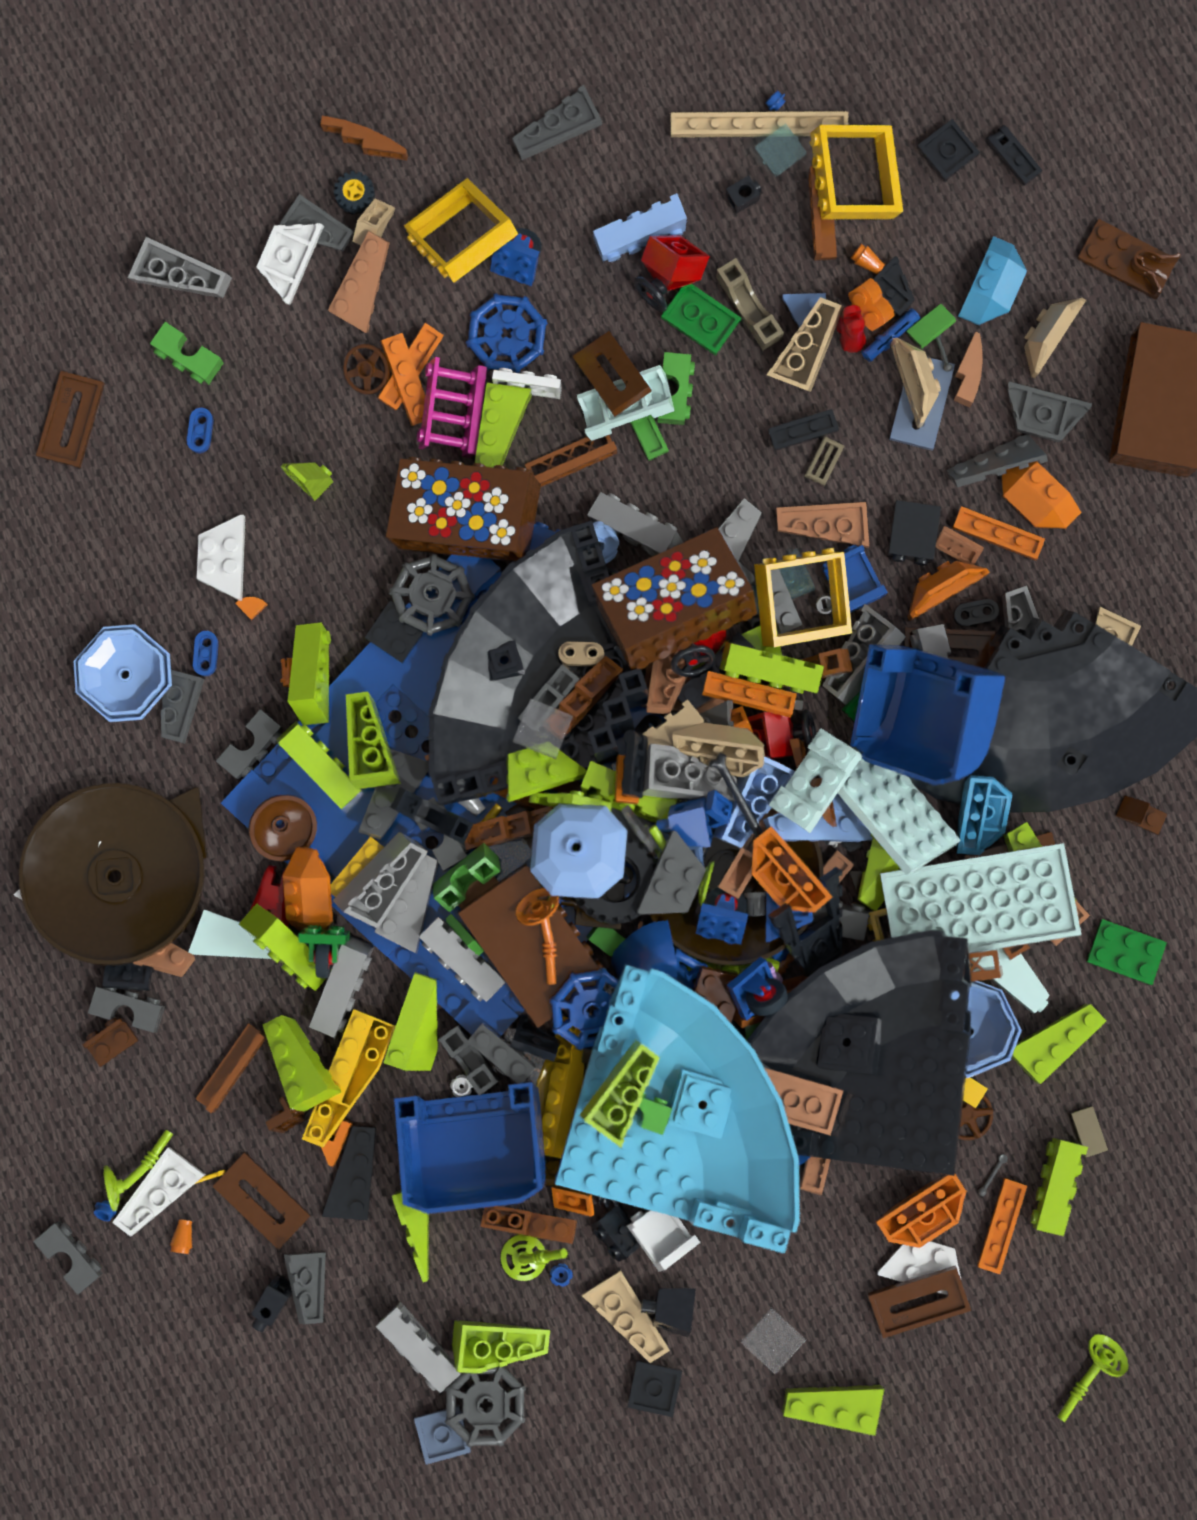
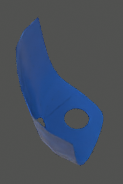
(647, 949)

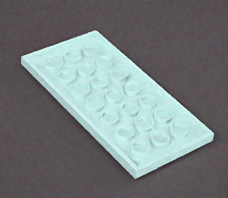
(987, 899)

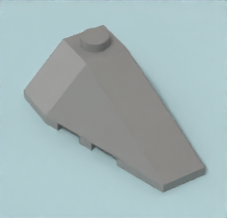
(680, 776)

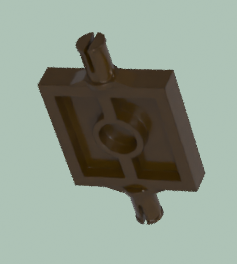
(615, 893)

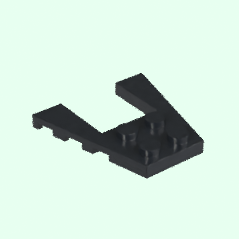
(820, 942)

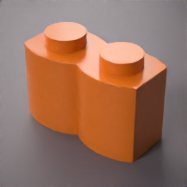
(874, 308)

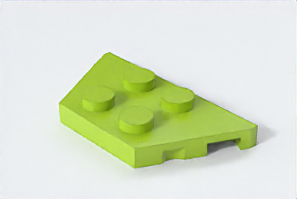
(535, 772)
(573, 798)

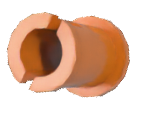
(286, 671)

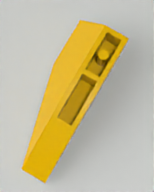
(352, 1070)
(559, 1092)

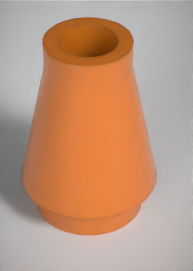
(867, 259)
(182, 1237)

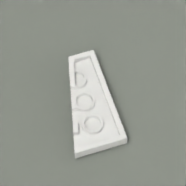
(160, 1188)

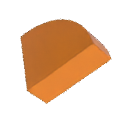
(251, 606)

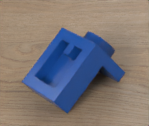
(718, 808)

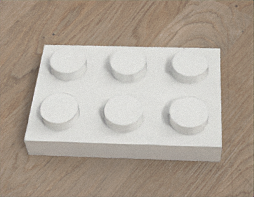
(544, 386)

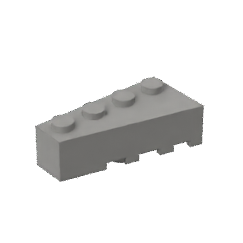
(174, 270)
(868, 630)
(457, 955)
(341, 987)
(418, 1347)

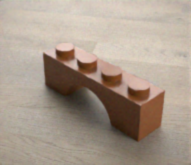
(834, 663)

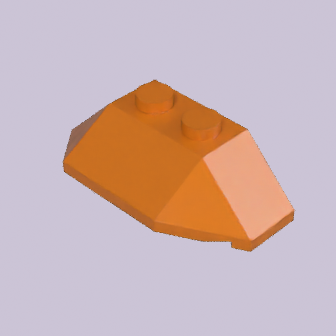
(1039, 497)
(943, 585)
(785, 874)
(307, 890)
(924, 1213)

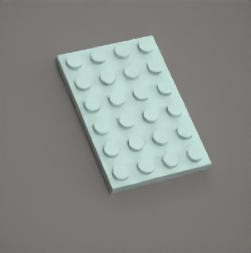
(897, 815)

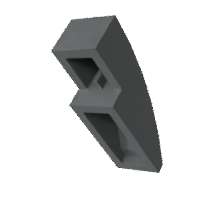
(557, 687)

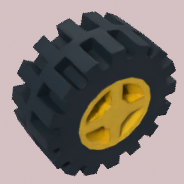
(351, 185)

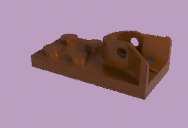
(1127, 259)
(712, 986)

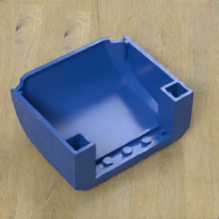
(925, 713)
(470, 1150)

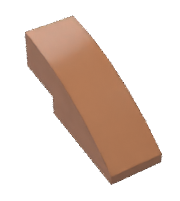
(970, 372)
(740, 870)

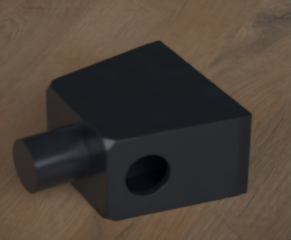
(271, 1303)
(672, 1310)

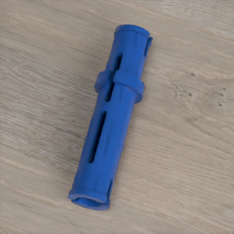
(883, 341)

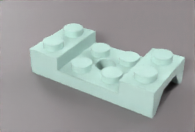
(601, 420)
(826, 759)

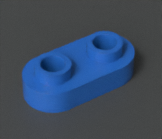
(200, 431)
(204, 653)

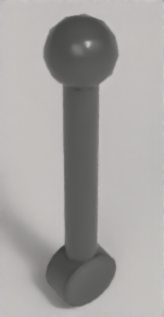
(947, 366)
(1001, 1159)

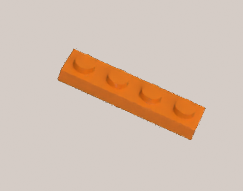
(420, 351)
(405, 377)
(998, 533)
(749, 694)
(1002, 1226)

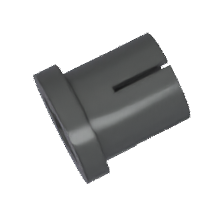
(755, 903)

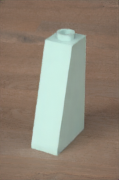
(223, 937)
(1018, 981)

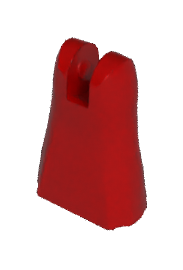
(851, 327)
(271, 895)

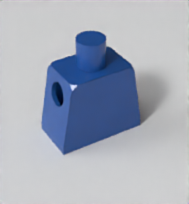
(689, 822)

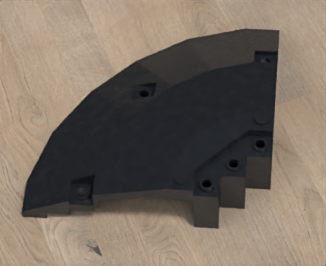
(525, 618)
(1079, 698)

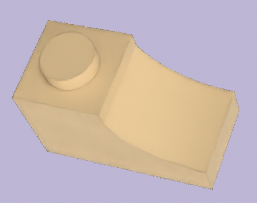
(373, 219)

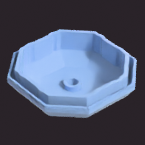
(101, 667)
(581, 872)
(993, 1028)

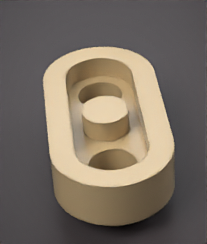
(580, 655)

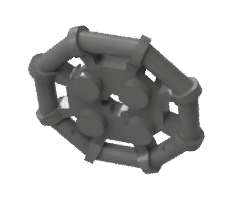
(436, 606)
(494, 1415)

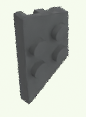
(1044, 412)
(673, 879)

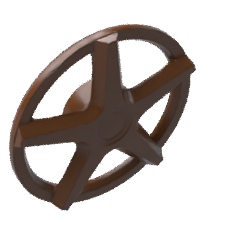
(366, 368)
(969, 1117)

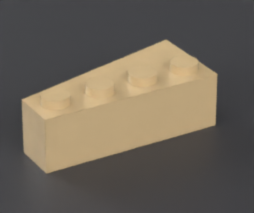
(808, 346)

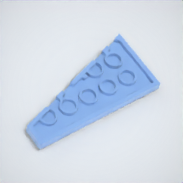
(848, 827)

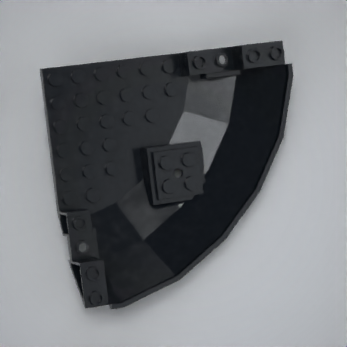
(904, 1055)

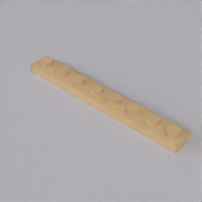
(751, 123)

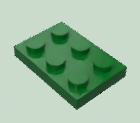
(701, 318)
(1126, 952)

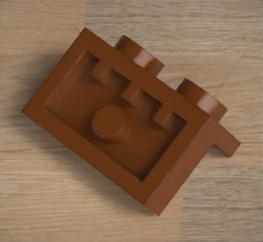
(110, 1041)
(284, 1121)

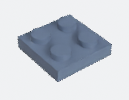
(437, 1438)

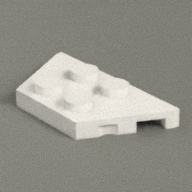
(288, 256)
(222, 557)
(914, 1262)

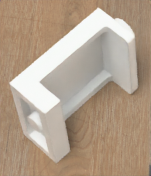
(661, 1237)

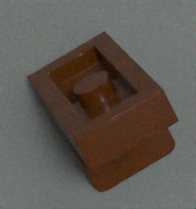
(1141, 814)

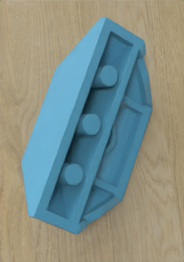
(994, 283)
(982, 814)

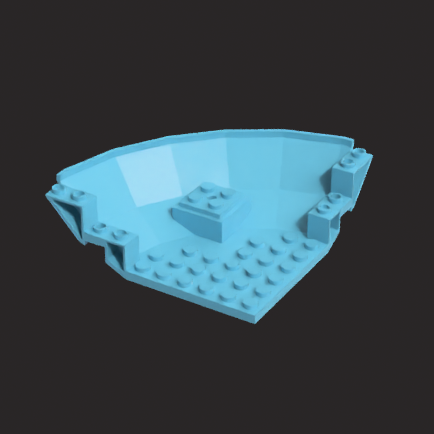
(710, 1161)

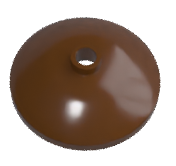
(296, 830)

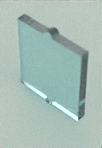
(780, 150)

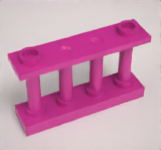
(473, 400)

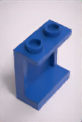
(861, 578)

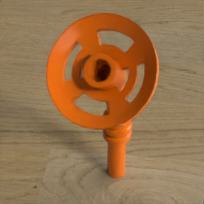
(541, 912)

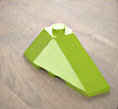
(309, 477)
(871, 888)
(415, 1034)
(416, 1233)

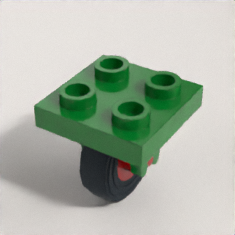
(327, 946)

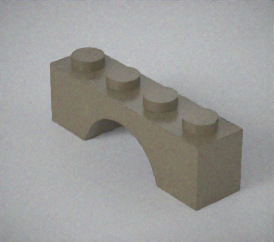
(756, 317)

